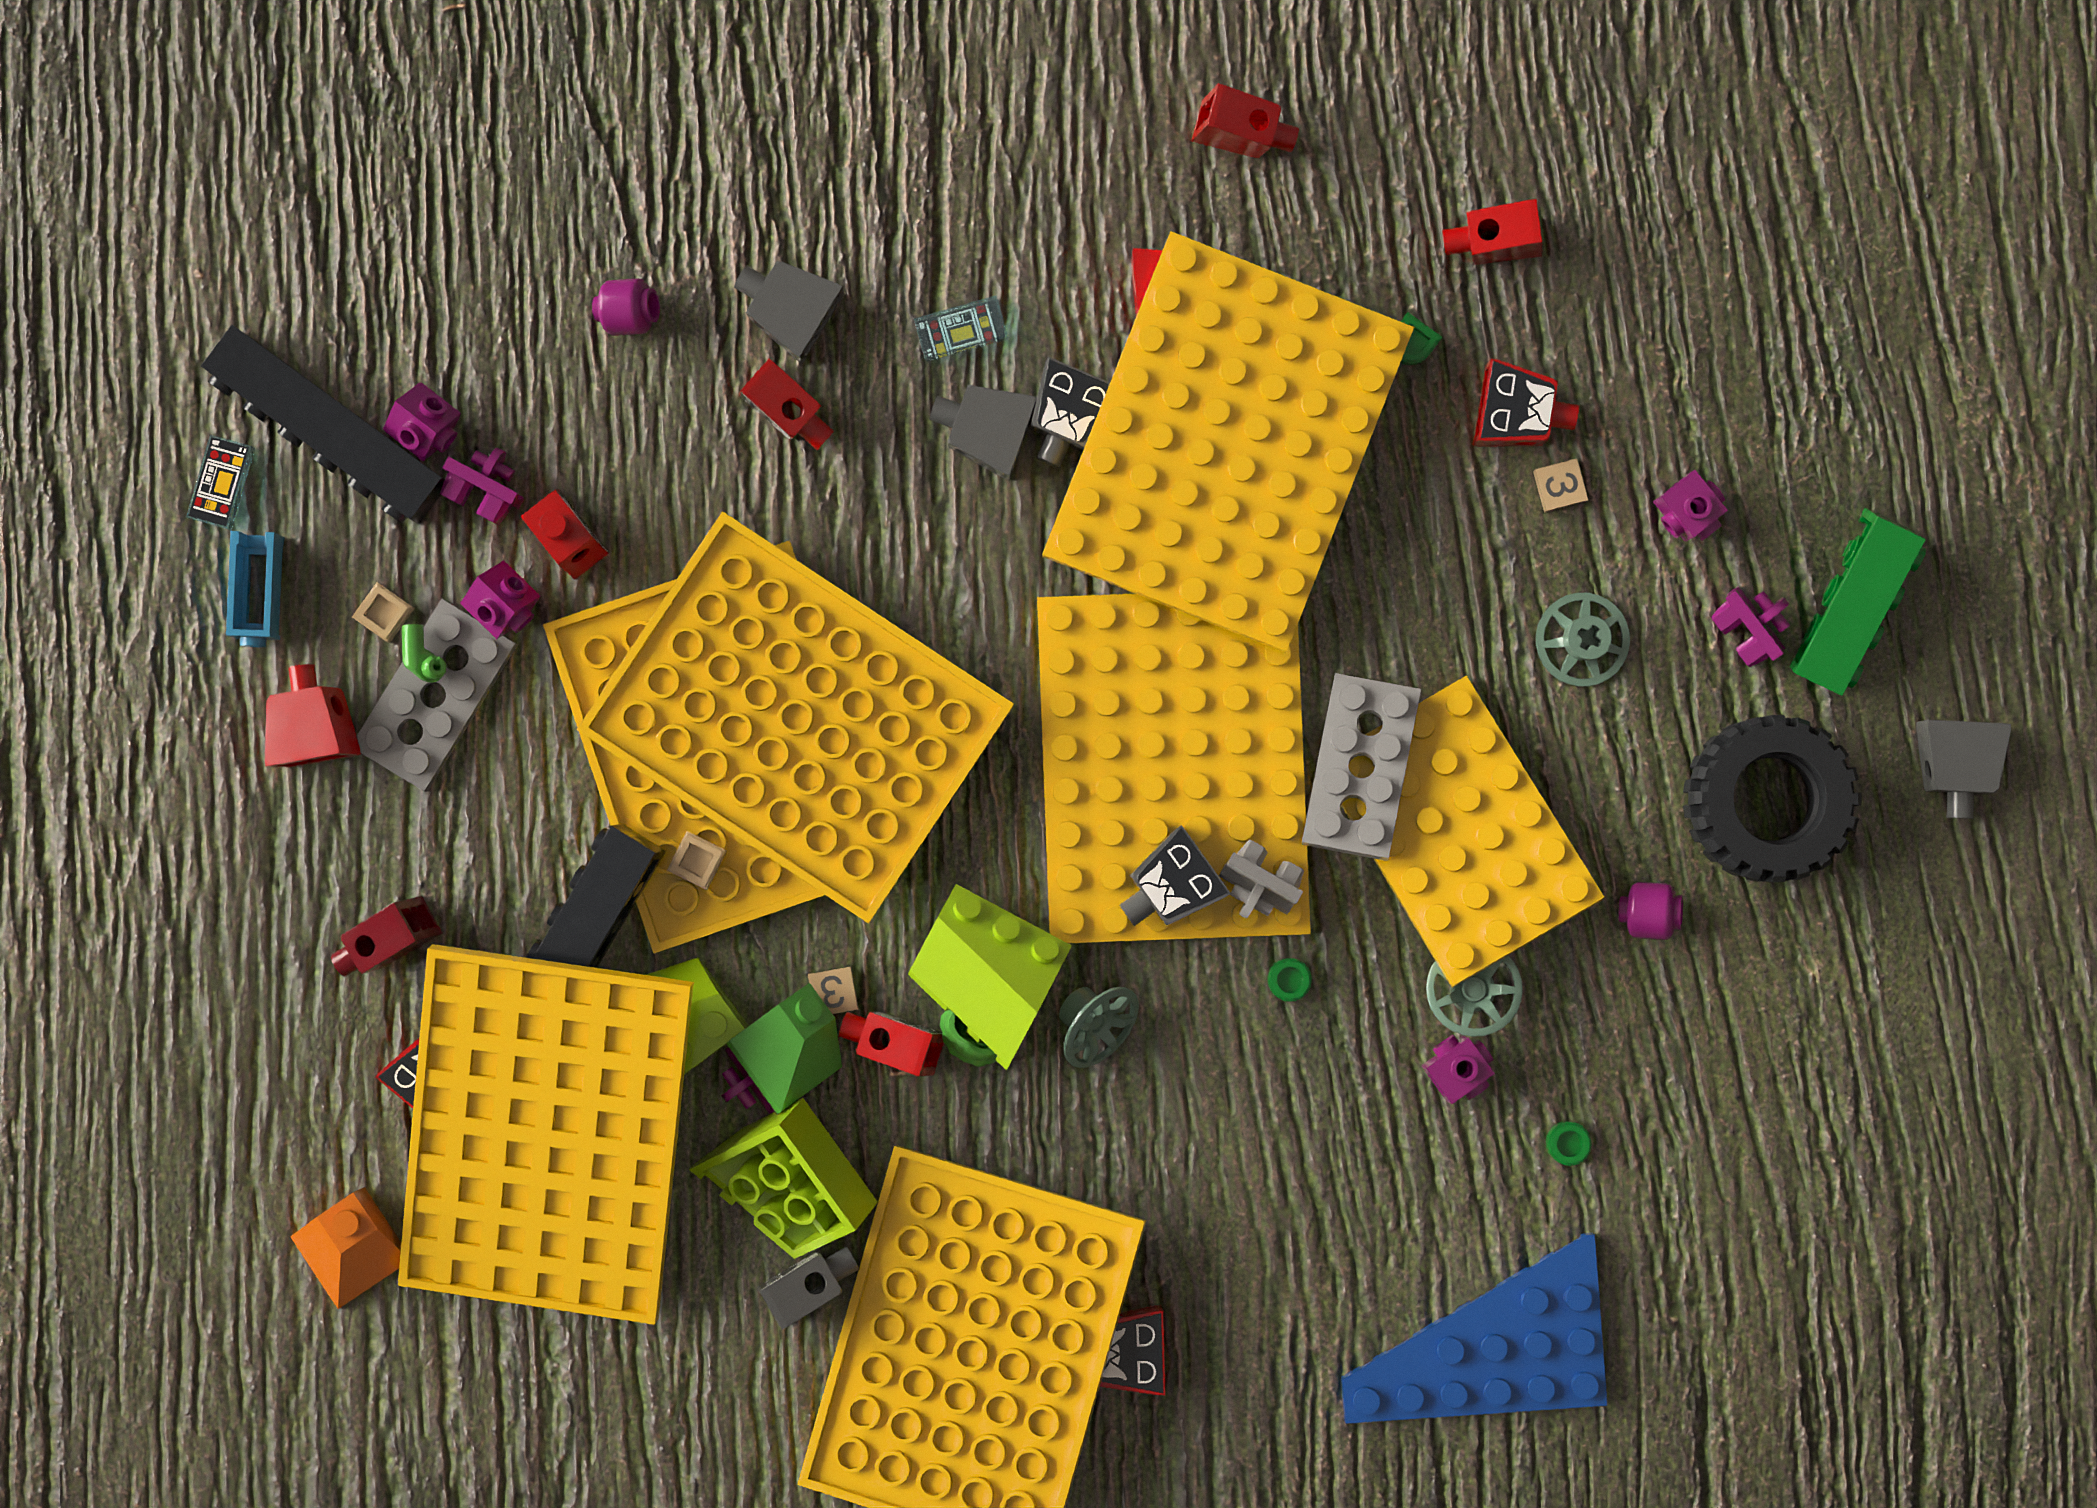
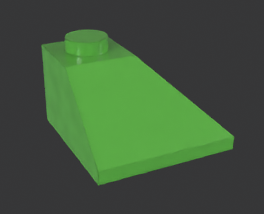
(790, 1048)

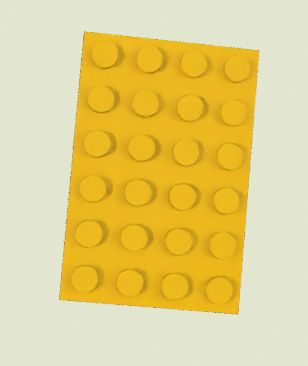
(1475, 840)

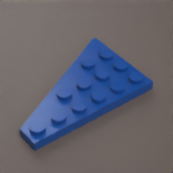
(1510, 1350)

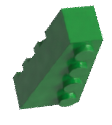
(1858, 602)

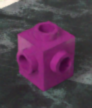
(422, 422)
(1702, 496)
(501, 600)
(1443, 1066)

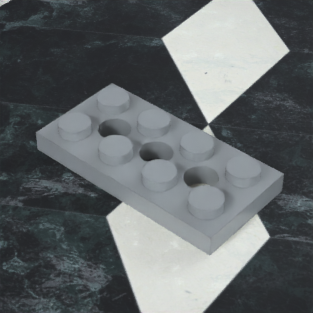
(442, 725)
(1335, 783)

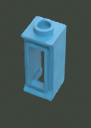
(241, 550)

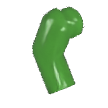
(419, 659)

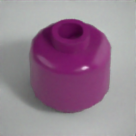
(626, 307)
(1651, 911)

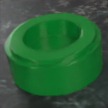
(1289, 979)
(1568, 1143)

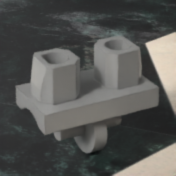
(1259, 887)

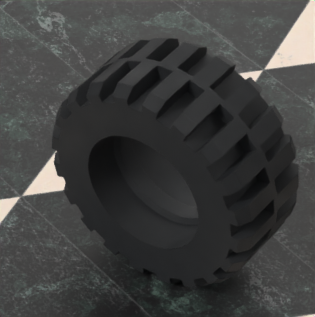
(1828, 789)

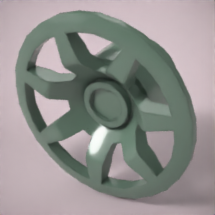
(1583, 639)
(1476, 996)
(1092, 1018)

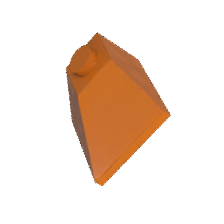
(349, 1247)

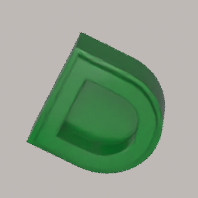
(1421, 342)

